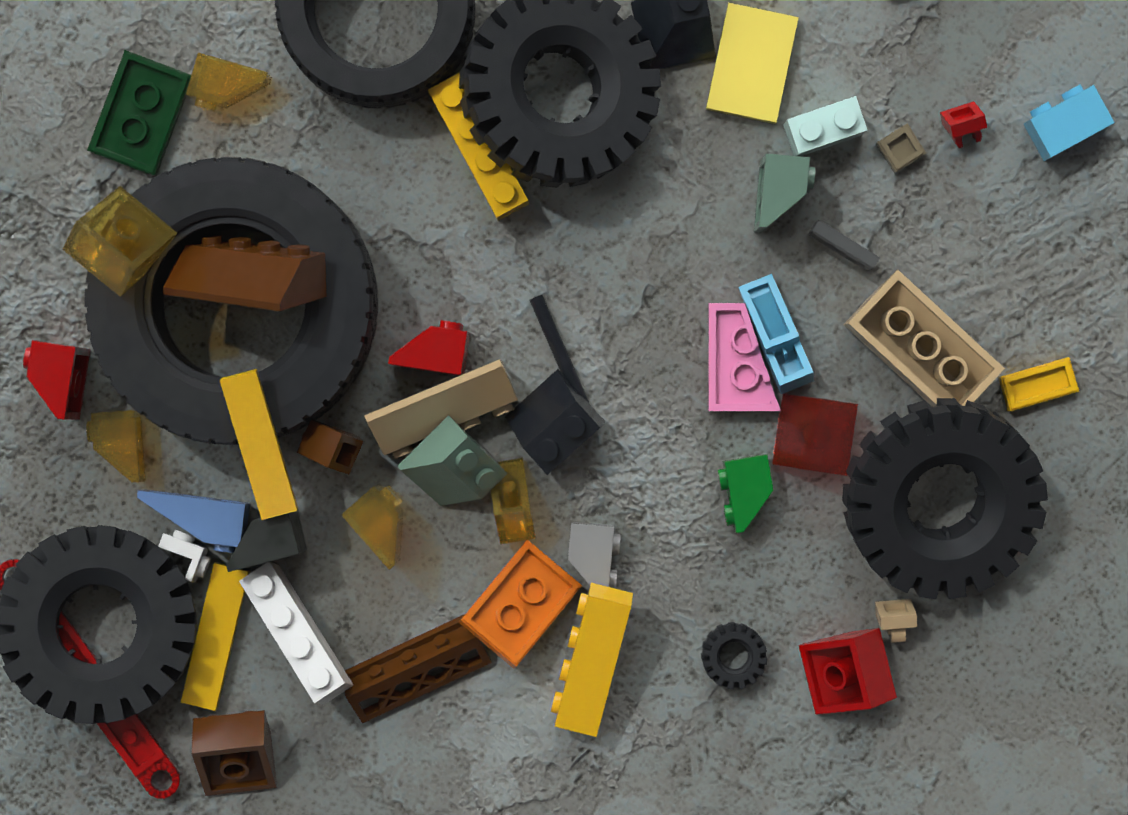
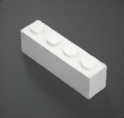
(296, 633)

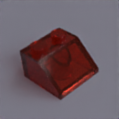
(814, 434)

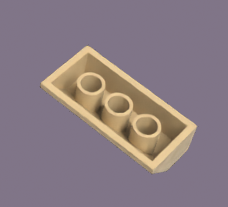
(922, 343)
(461, 398)

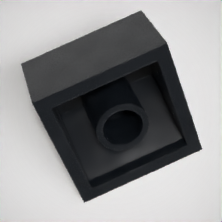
(553, 421)

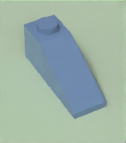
(206, 518)

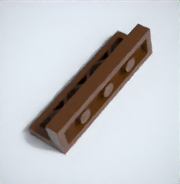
(411, 663)

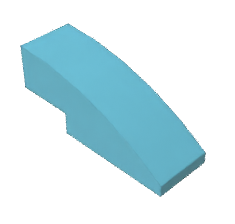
(776, 334)

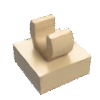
(895, 617)

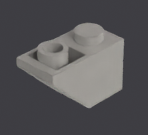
(592, 552)

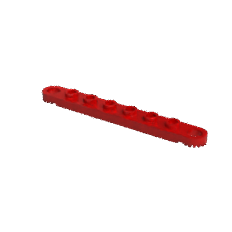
(127, 736)

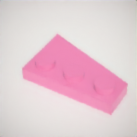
(735, 362)

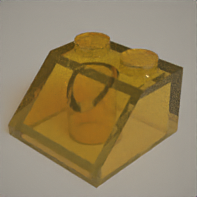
(118, 240)
(379, 522)

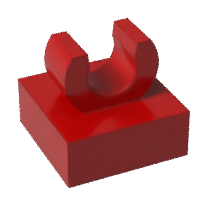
(962, 121)

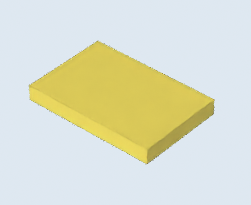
(752, 63)

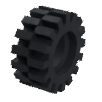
(734, 677)

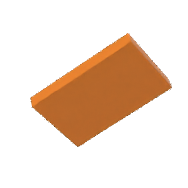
(520, 604)

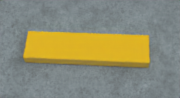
(259, 444)
(214, 638)

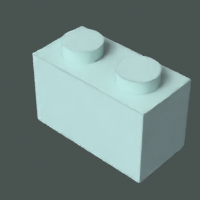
(825, 127)

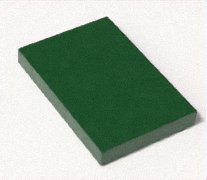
(140, 113)

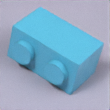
(1068, 122)

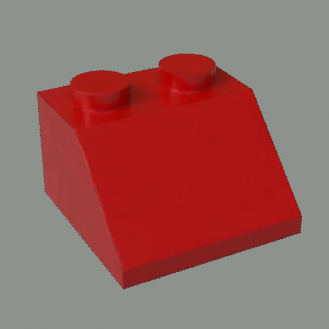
(436, 350)
(58, 376)
(848, 671)

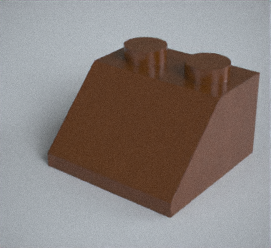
(233, 753)

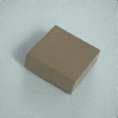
(900, 148)

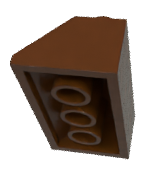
(248, 273)

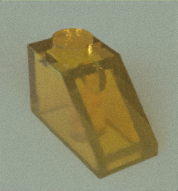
(223, 82)
(119, 441)
(513, 504)

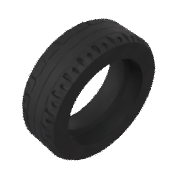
(376, 86)

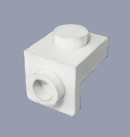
(183, 545)

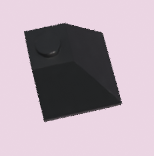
(677, 30)

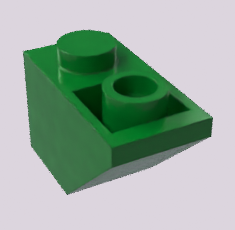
(748, 488)

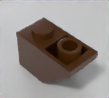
(330, 446)

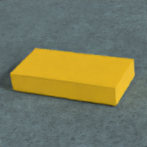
(1038, 384)

